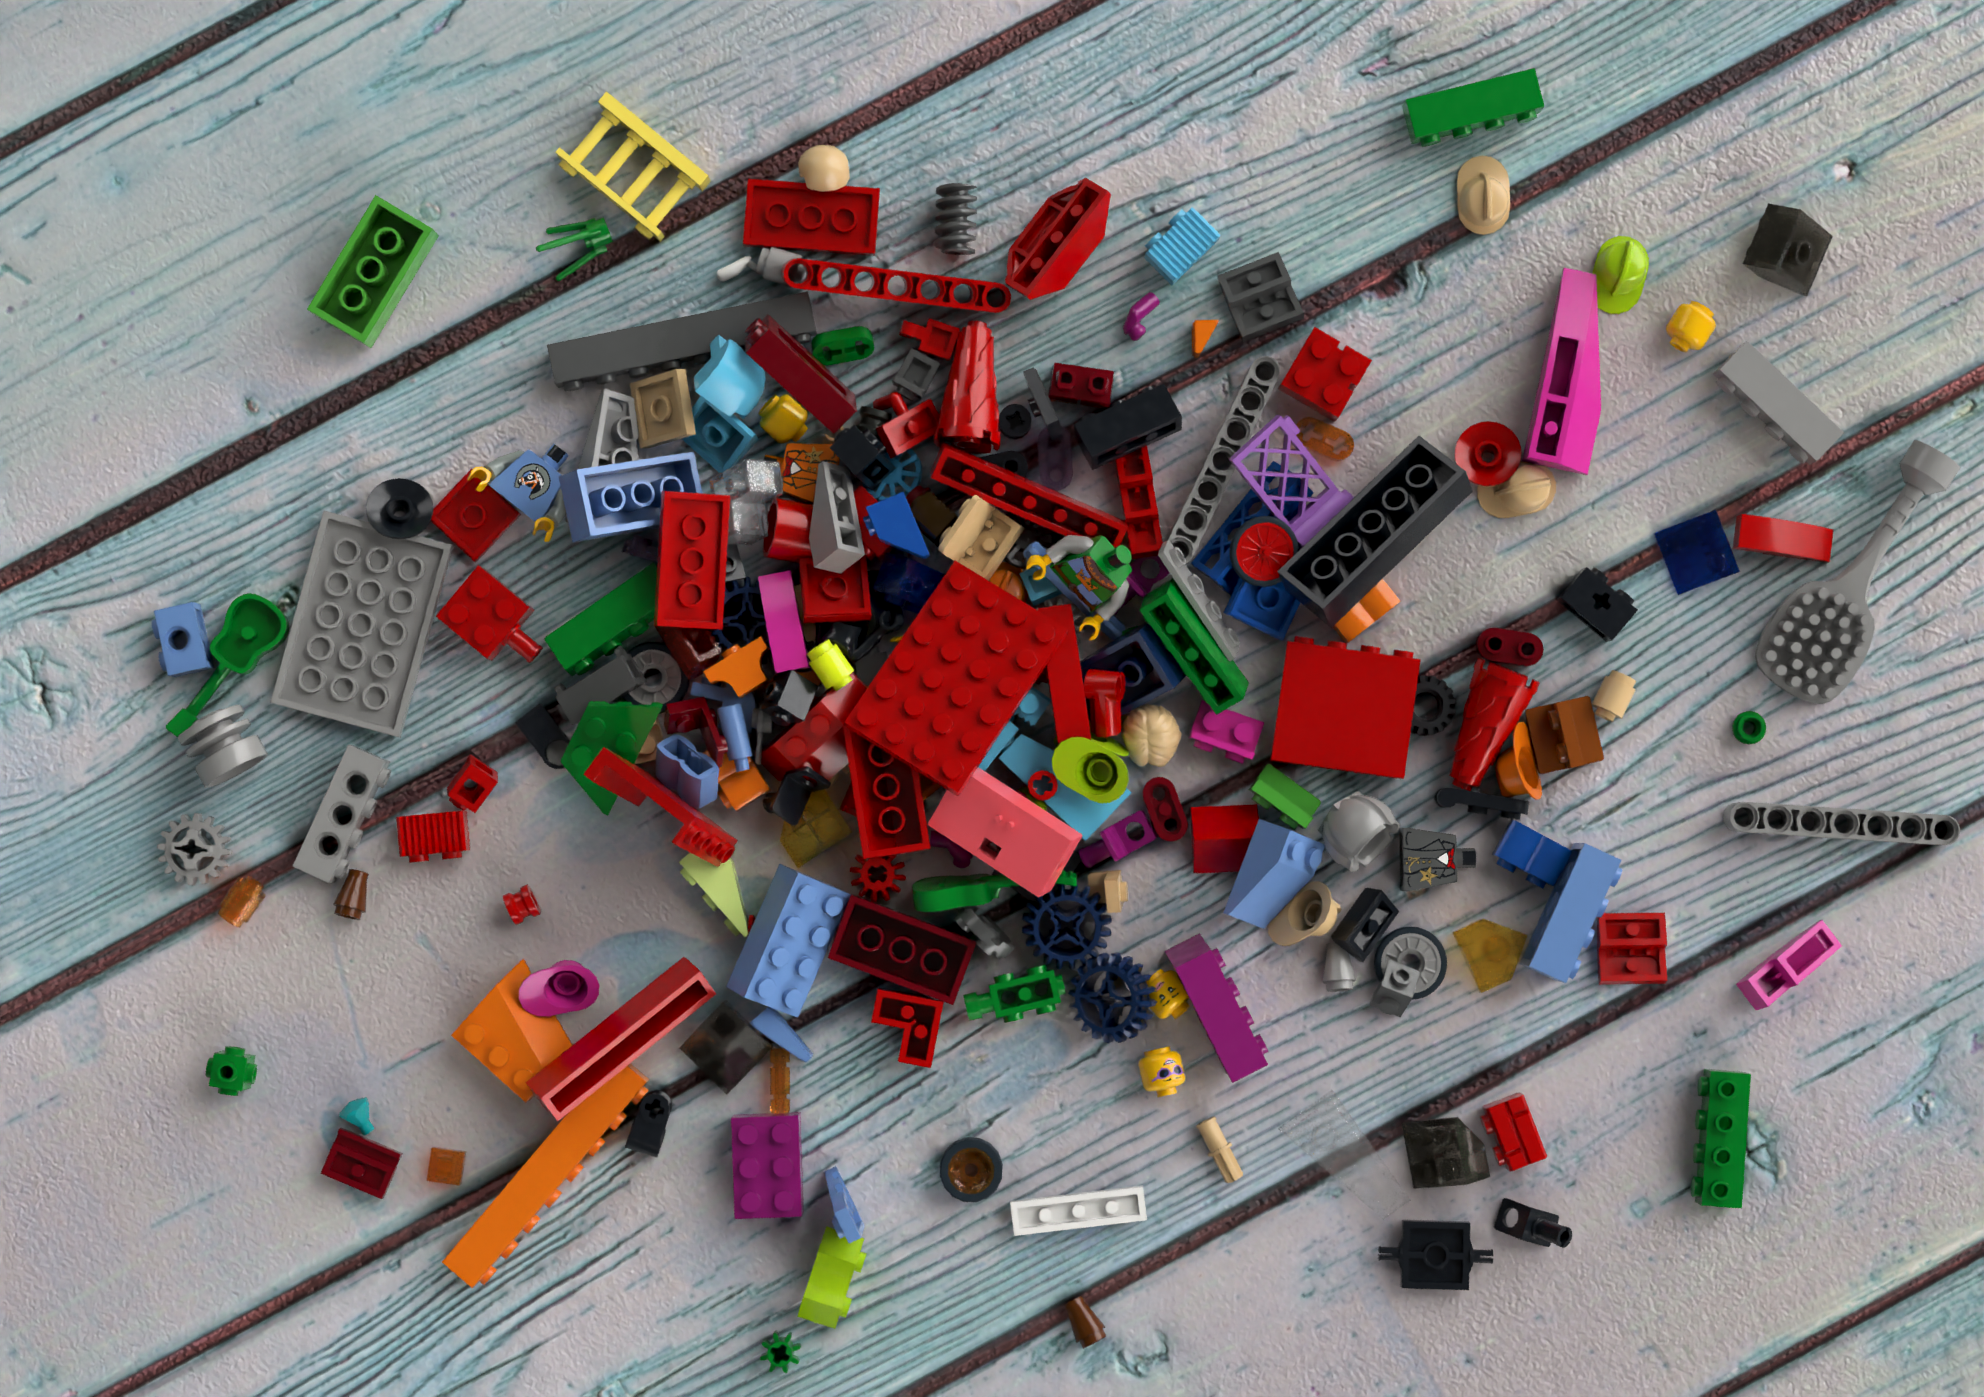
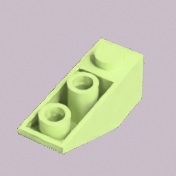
(720, 889)

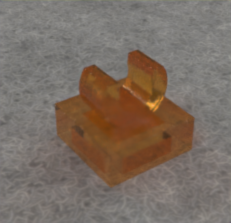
(446, 1166)

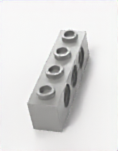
(312, 855)

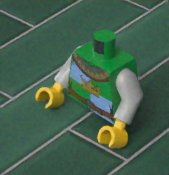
(1091, 571)

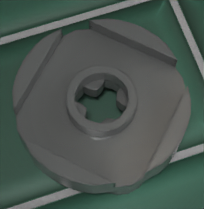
(991, 936)

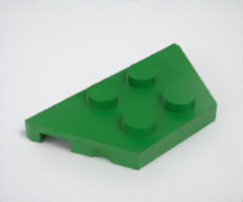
(613, 726)

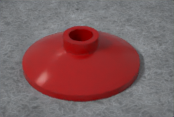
(1490, 438)

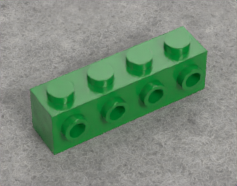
(1472, 107)
(606, 623)
(1193, 647)
(1721, 1138)

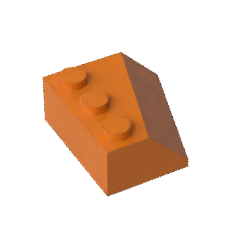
(509, 1037)

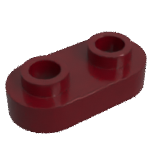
(1510, 647)
(1164, 809)

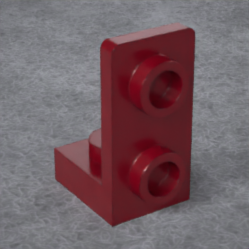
(695, 714)

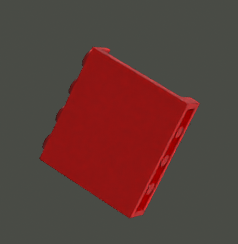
(1345, 708)
(697, 835)

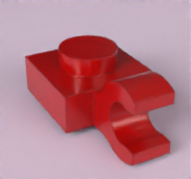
(936, 338)

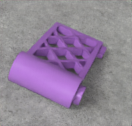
(1310, 517)

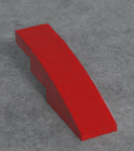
(1139, 503)
(1066, 680)

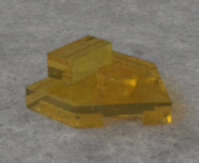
(1490, 952)

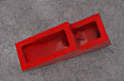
(1782, 538)

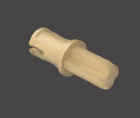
(1220, 1150)

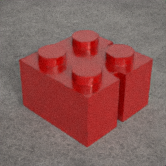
(1324, 374)

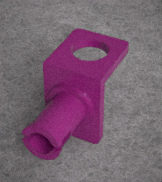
(1140, 584)
(1116, 841)

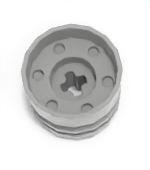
(222, 745)

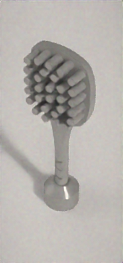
(1826, 627)

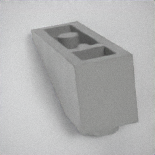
(835, 523)

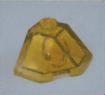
(816, 831)

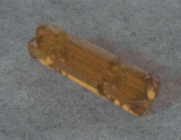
(779, 1081)

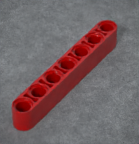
(912, 289)

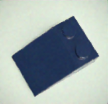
(1143, 660)

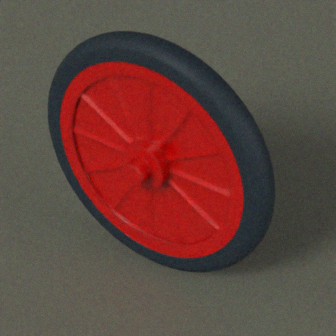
(1261, 549)

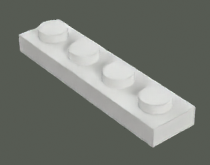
(1078, 1210)

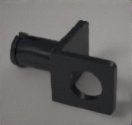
(794, 794)
(1533, 1225)

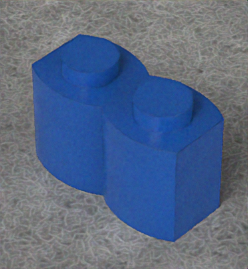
(1531, 853)

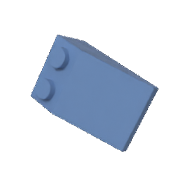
(1272, 873)

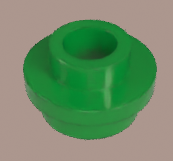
(1758, 723)

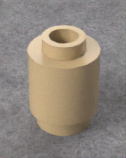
(1614, 696)

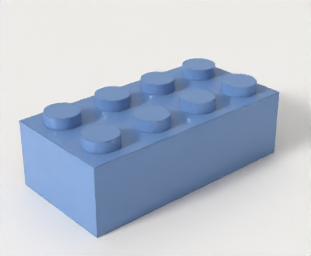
(624, 494)
(1571, 913)
(788, 941)

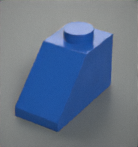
(896, 525)

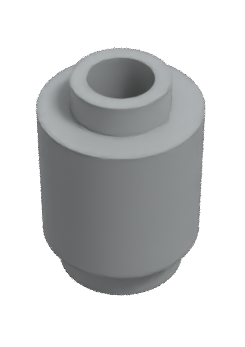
(771, 264)

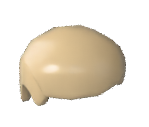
(824, 168)

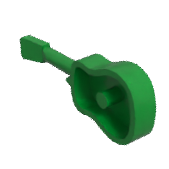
(249, 632)
(952, 892)

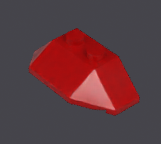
(1058, 240)
(819, 738)

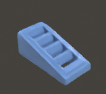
(778, 1030)

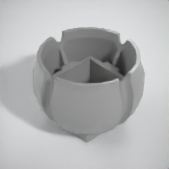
(1358, 830)

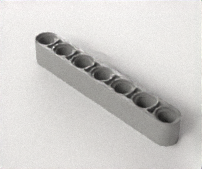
(1224, 445)
(1856, 819)

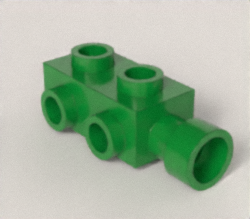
(1024, 992)

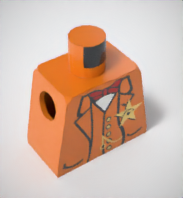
(800, 468)

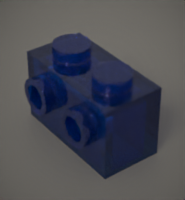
(906, 582)

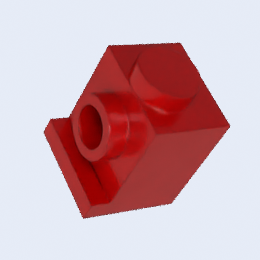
(472, 798)

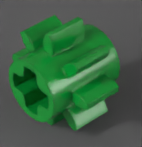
(776, 1343)

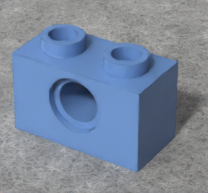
(196, 654)

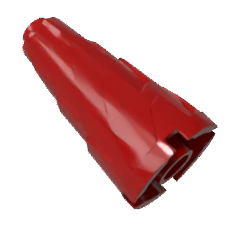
(969, 402)
(1489, 717)

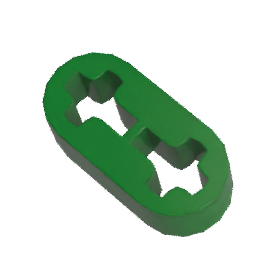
(842, 345)

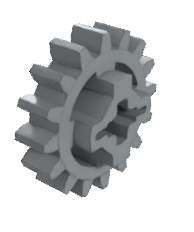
(195, 836)

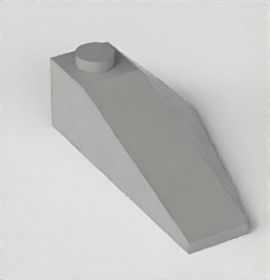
(611, 433)

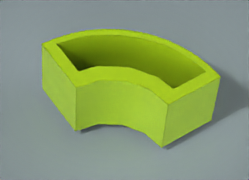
(830, 1279)

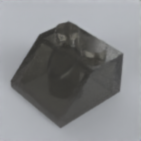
(1787, 248)

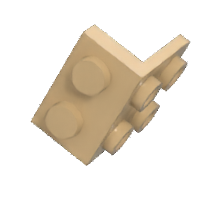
(980, 537)

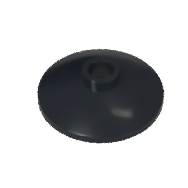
(397, 496)

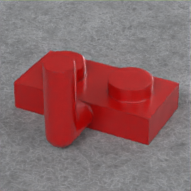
(908, 426)

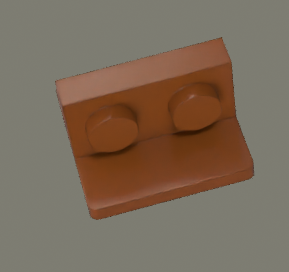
(1564, 735)

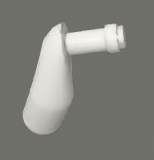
(735, 268)

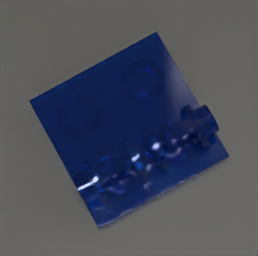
(1697, 552)

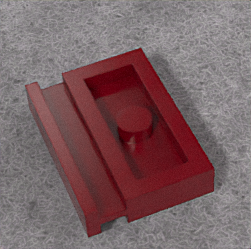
(361, 1163)

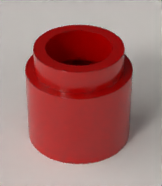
(788, 530)

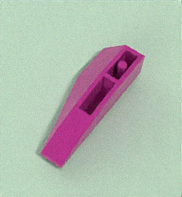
(1569, 382)

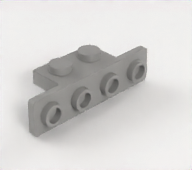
(1193, 590)

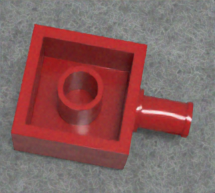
(489, 616)

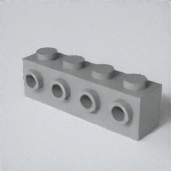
(1777, 403)

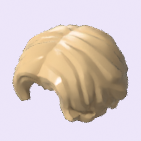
(1151, 735)

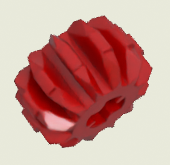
(879, 884)

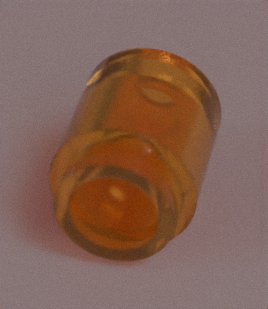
(241, 901)

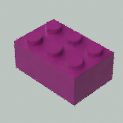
(767, 1165)

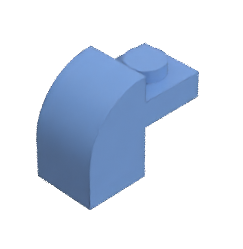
(728, 697)

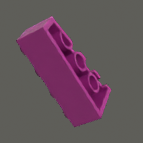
(1217, 1008)

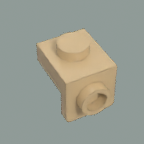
(1111, 888)

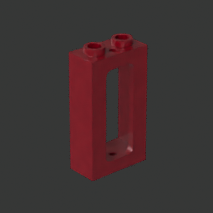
(800, 373)

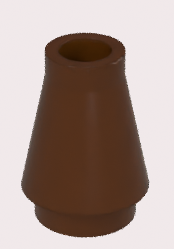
(352, 896)
(1084, 1323)

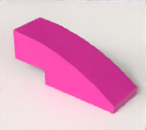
(783, 622)
(1789, 965)

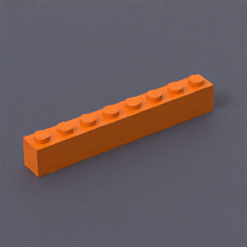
(542, 1175)

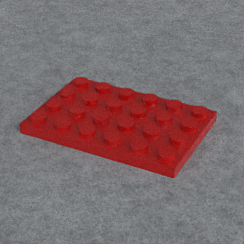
(956, 678)

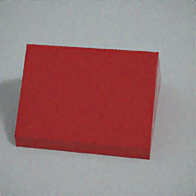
(1221, 836)

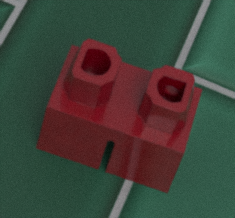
(1081, 383)

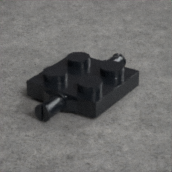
(1435, 1254)

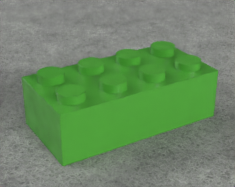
(373, 271)

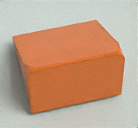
(1201, 334)

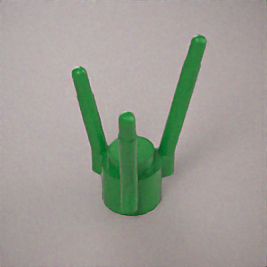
(592, 231)

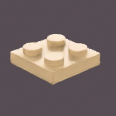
(663, 408)

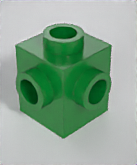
(243, 1070)

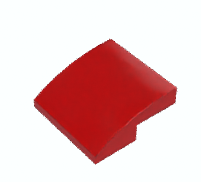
(1631, 948)

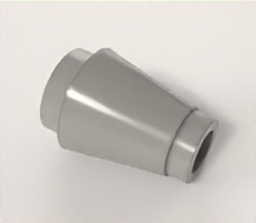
(1338, 969)

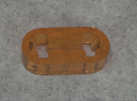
(1326, 431)

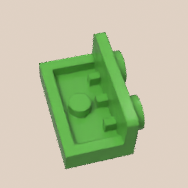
(1284, 795)

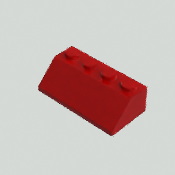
(885, 800)

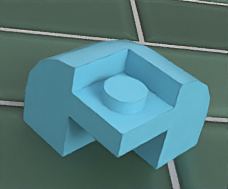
(730, 379)

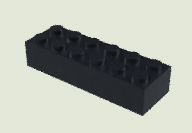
(1375, 531)

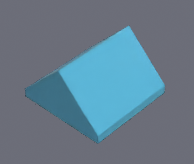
(718, 437)

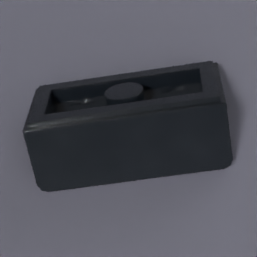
(1365, 923)

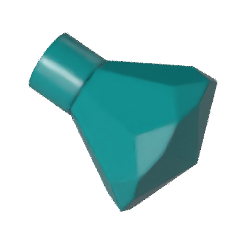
(358, 1114)

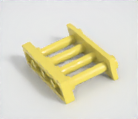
(638, 135)

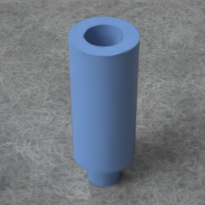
(736, 735)

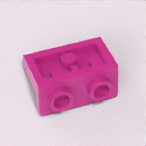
(1227, 732)

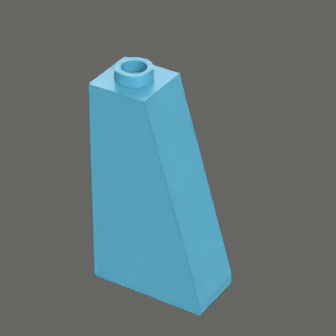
(1026, 757)

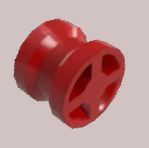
(521, 904)

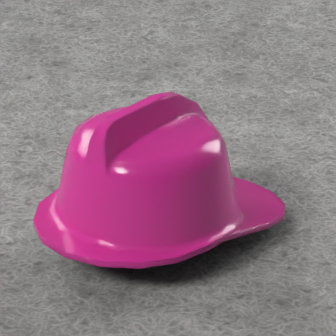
(559, 989)

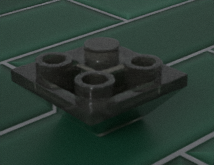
(726, 1047)
(1444, 1153)

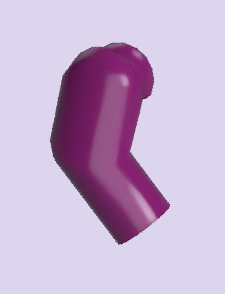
(1137, 313)
(960, 856)

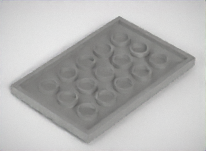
(361, 625)

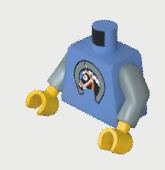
(528, 484)

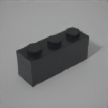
(1127, 426)

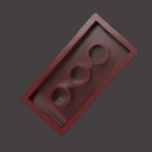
(902, 949)

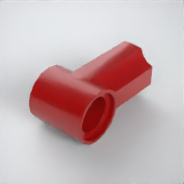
(1105, 694)

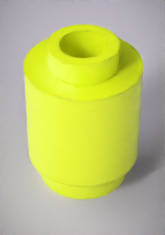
(830, 665)

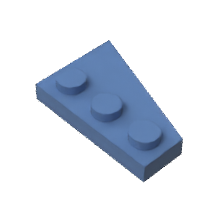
(846, 1219)

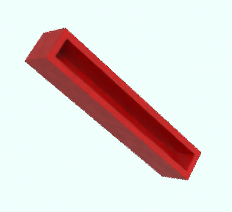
(621, 1038)

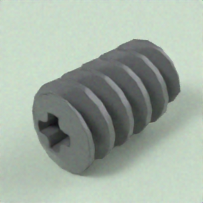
(954, 219)

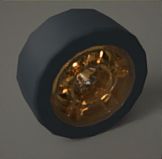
(966, 1186)

